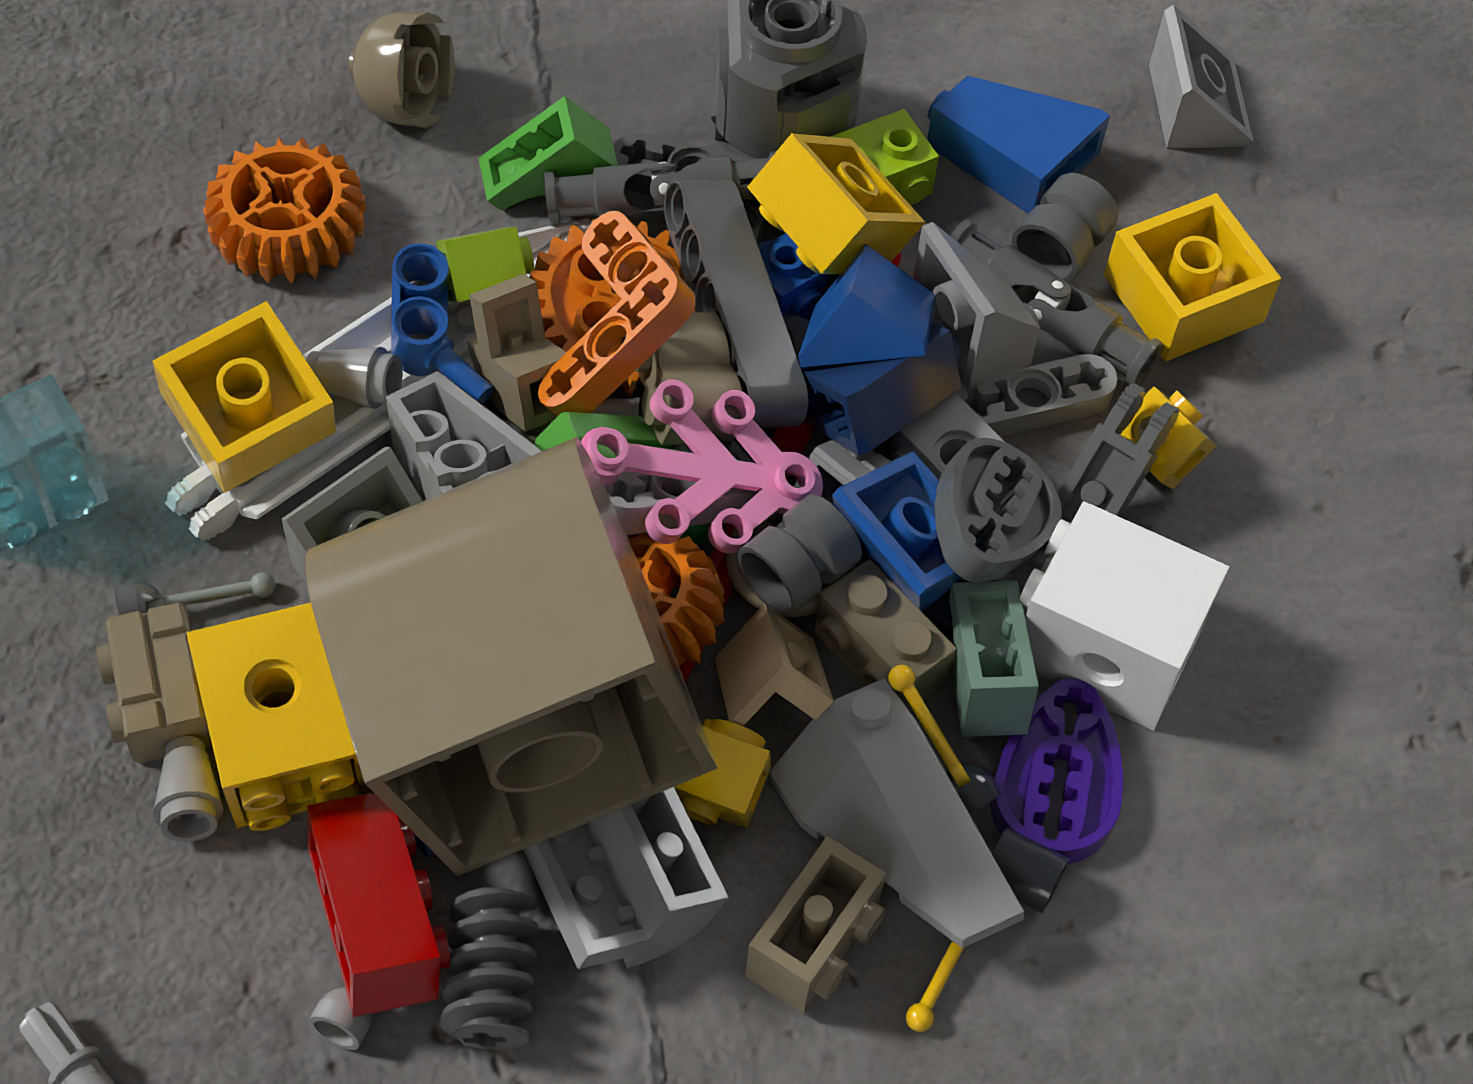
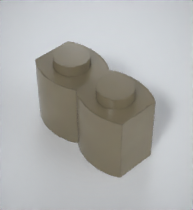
(699, 359)

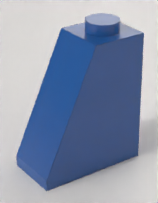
(1014, 137)

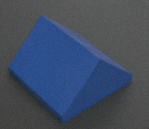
(869, 315)
(897, 526)

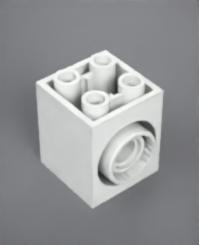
(1118, 610)

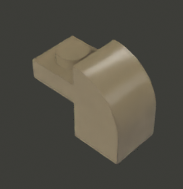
(513, 349)

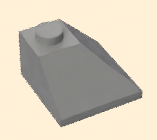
(977, 306)

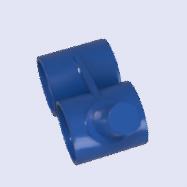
(426, 312)

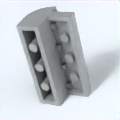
(628, 882)

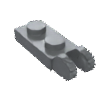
(1111, 463)

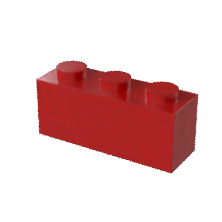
(375, 904)

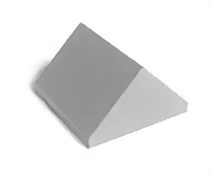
(1196, 87)
(356, 499)

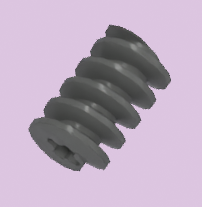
(484, 968)

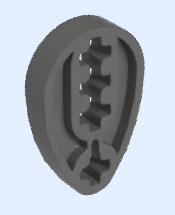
(967, 512)

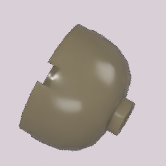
(403, 67)

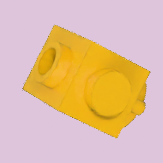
(737, 783)

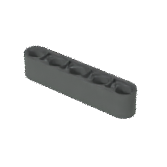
(730, 279)

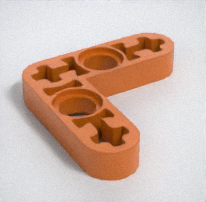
(647, 314)

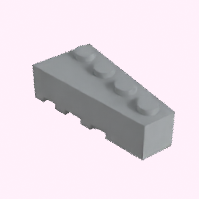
(448, 436)

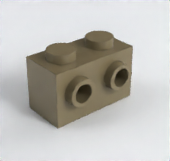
(878, 627)
(815, 925)

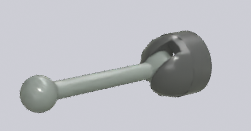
(143, 596)

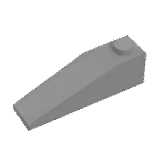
(883, 794)

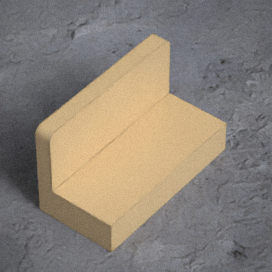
(767, 659)

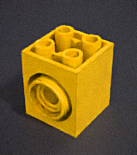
(274, 716)

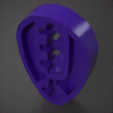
(1092, 787)

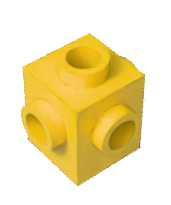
(1183, 446)

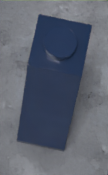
(875, 399)

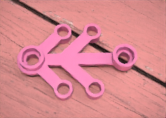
(709, 466)

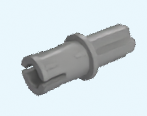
(62, 1048)

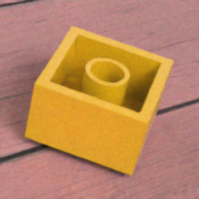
(832, 202)
(1191, 276)
(245, 396)

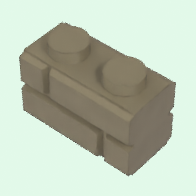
(153, 681)

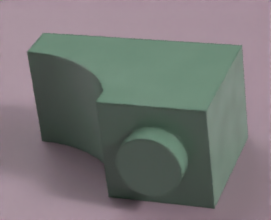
(993, 659)

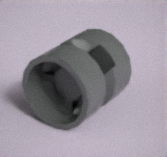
(1067, 225)
(797, 556)

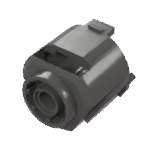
(783, 50)

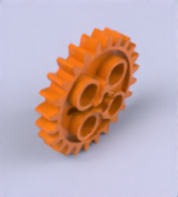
(574, 302)

